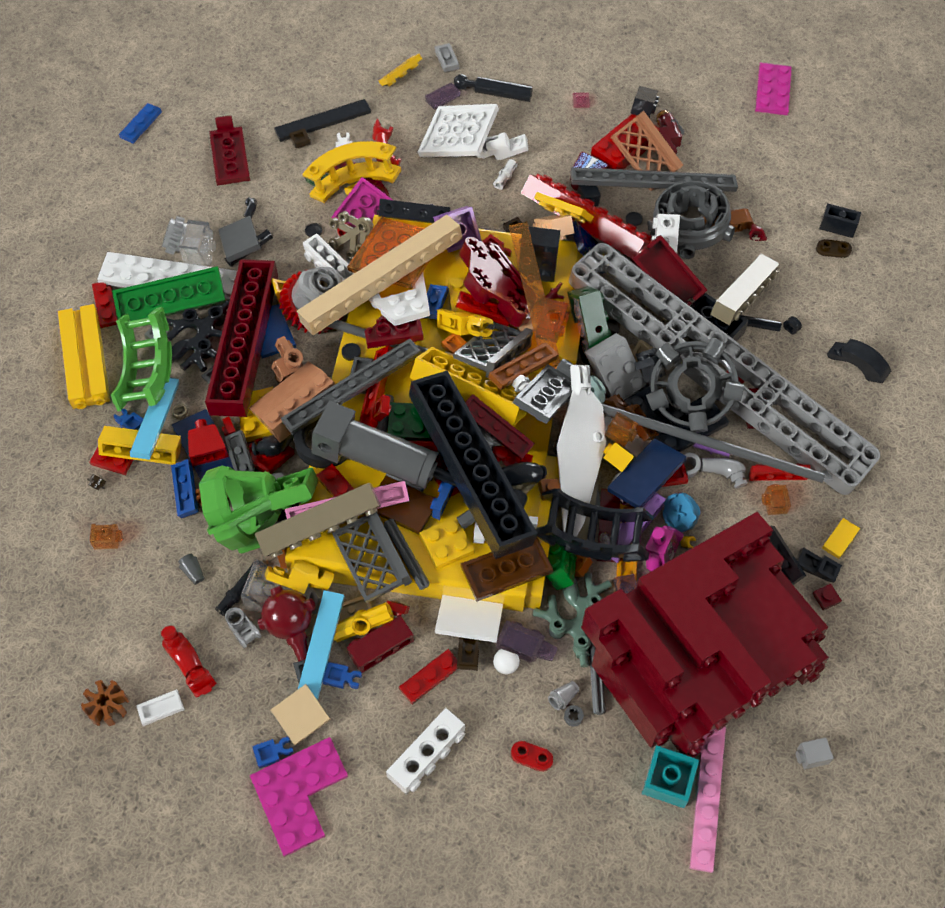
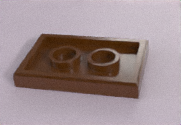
(411, 514)

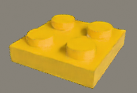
(446, 543)

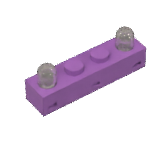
(653, 506)

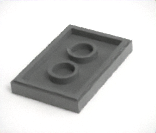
(239, 239)

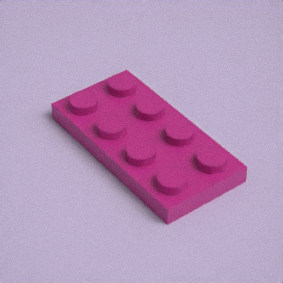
(773, 88)

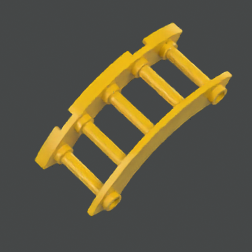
(352, 172)

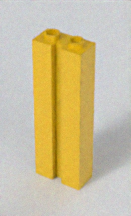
(83, 357)

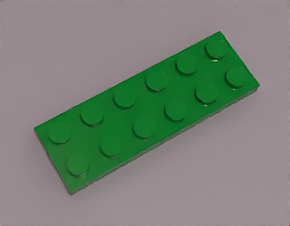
(173, 294)

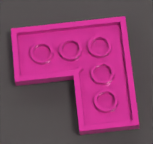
(285, 793)

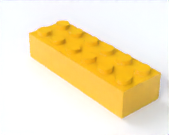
(469, 381)

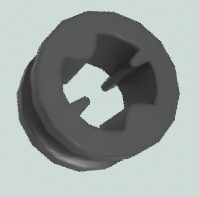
(574, 708)

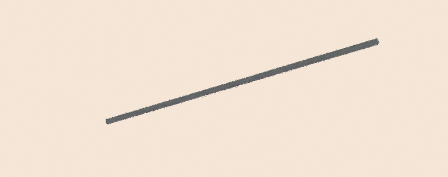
(663, 427)

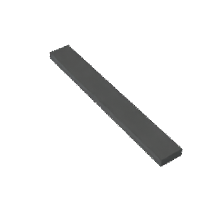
(351, 386)

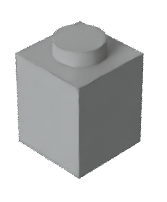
(814, 753)

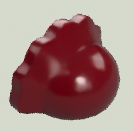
(756, 230)

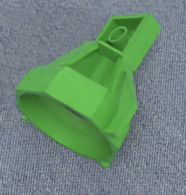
(254, 499)

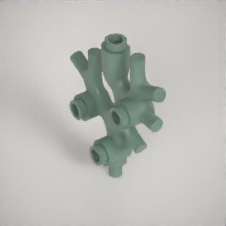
(573, 626)

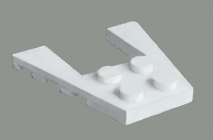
(405, 305)

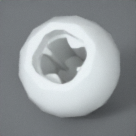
(506, 662)

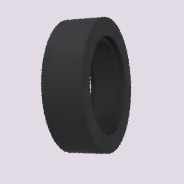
(305, 452)

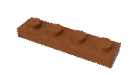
(523, 365)

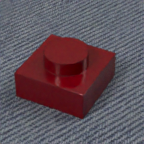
(827, 597)

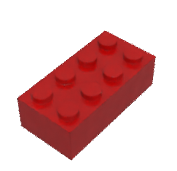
(608, 151)

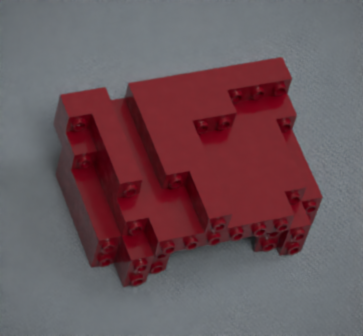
(705, 637)

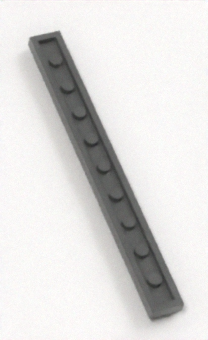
(647, 179)

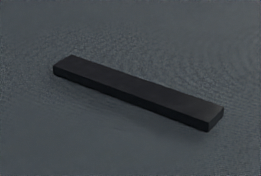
(324, 119)

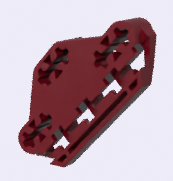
(495, 277)

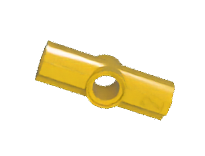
(373, 617)

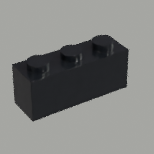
(645, 100)

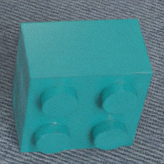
(670, 777)

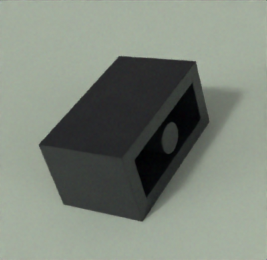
(840, 220)

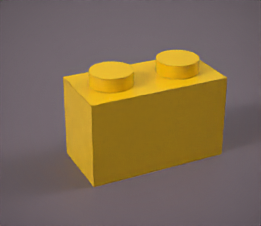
(617, 456)

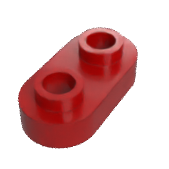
(530, 758)

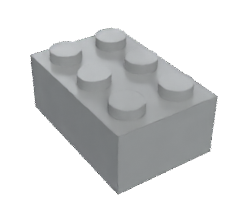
(615, 366)

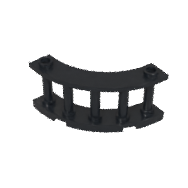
(589, 548)

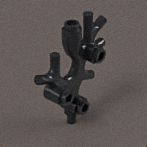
(200, 343)

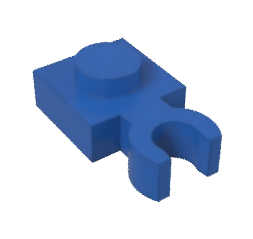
(128, 421)
(337, 675)
(268, 752)

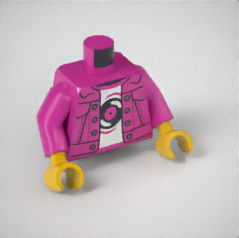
(664, 545)

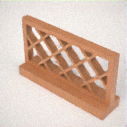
(655, 140)

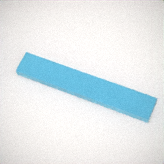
(153, 423)
(321, 641)

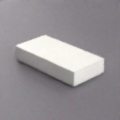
(160, 707)

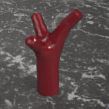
(553, 292)

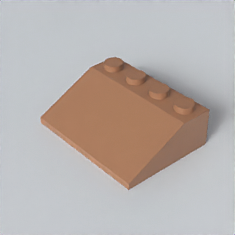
(289, 395)

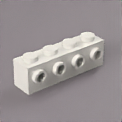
(668, 227)
(324, 256)

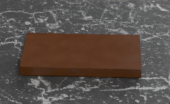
(492, 576)

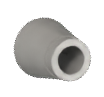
(563, 695)

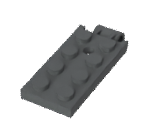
(546, 392)

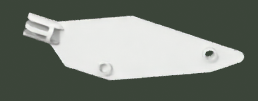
(580, 442)

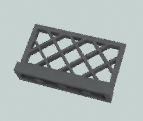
(515, 347)
(389, 553)

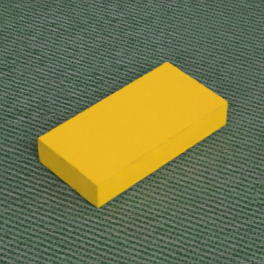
(840, 538)

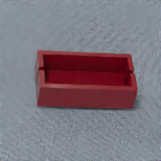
(669, 270)

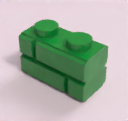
(563, 567)

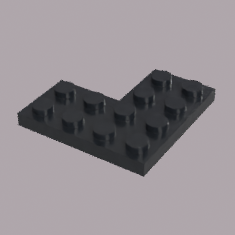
(672, 441)

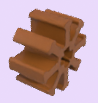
(112, 705)

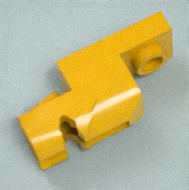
(463, 323)
(300, 576)

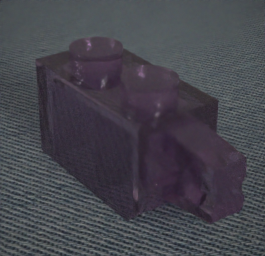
(525, 642)

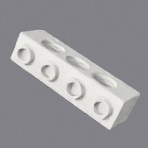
(444, 723)

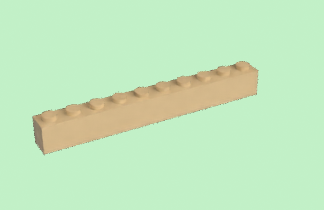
(379, 274)

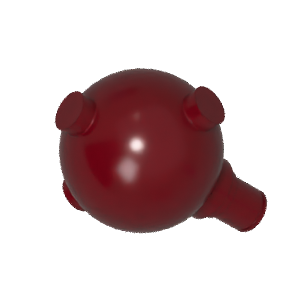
(287, 617)

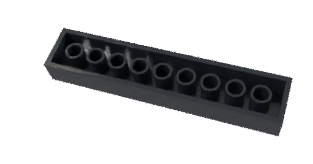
(472, 465)

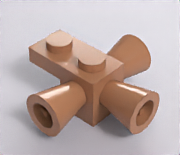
(290, 359)

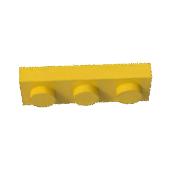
(401, 70)

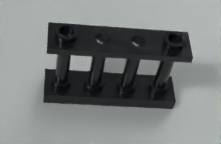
(409, 211)

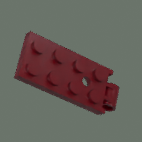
(231, 160)

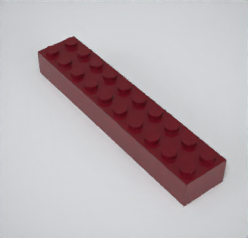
(242, 339)

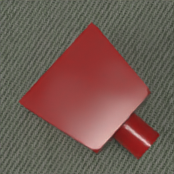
(205, 444)

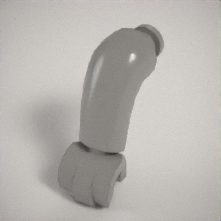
(724, 466)

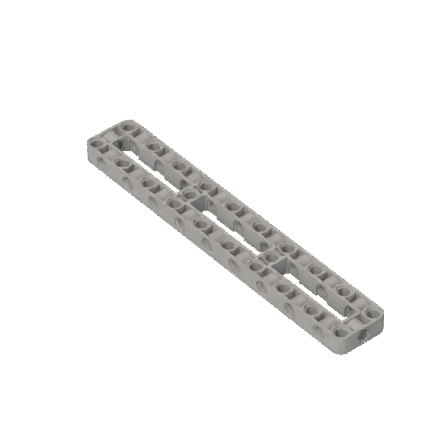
(775, 388)

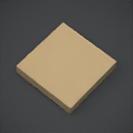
(300, 714)

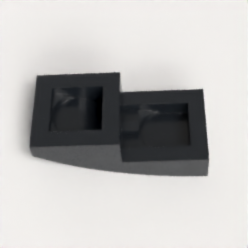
(818, 566)

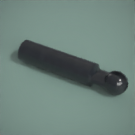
(495, 87)

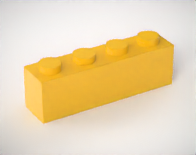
(119, 441)

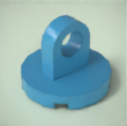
(681, 512)

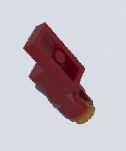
(670, 129)

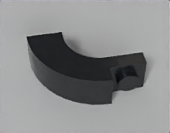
(863, 357)

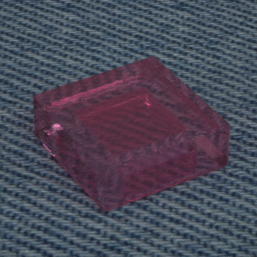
(581, 100)

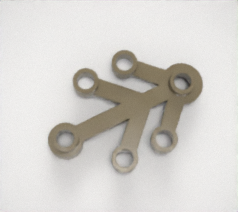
(364, 227)

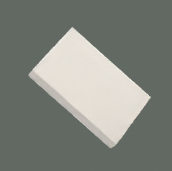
(469, 618)

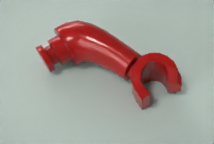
(383, 135)
(187, 659)

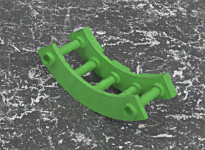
(162, 362)

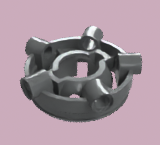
(694, 232)
(711, 351)

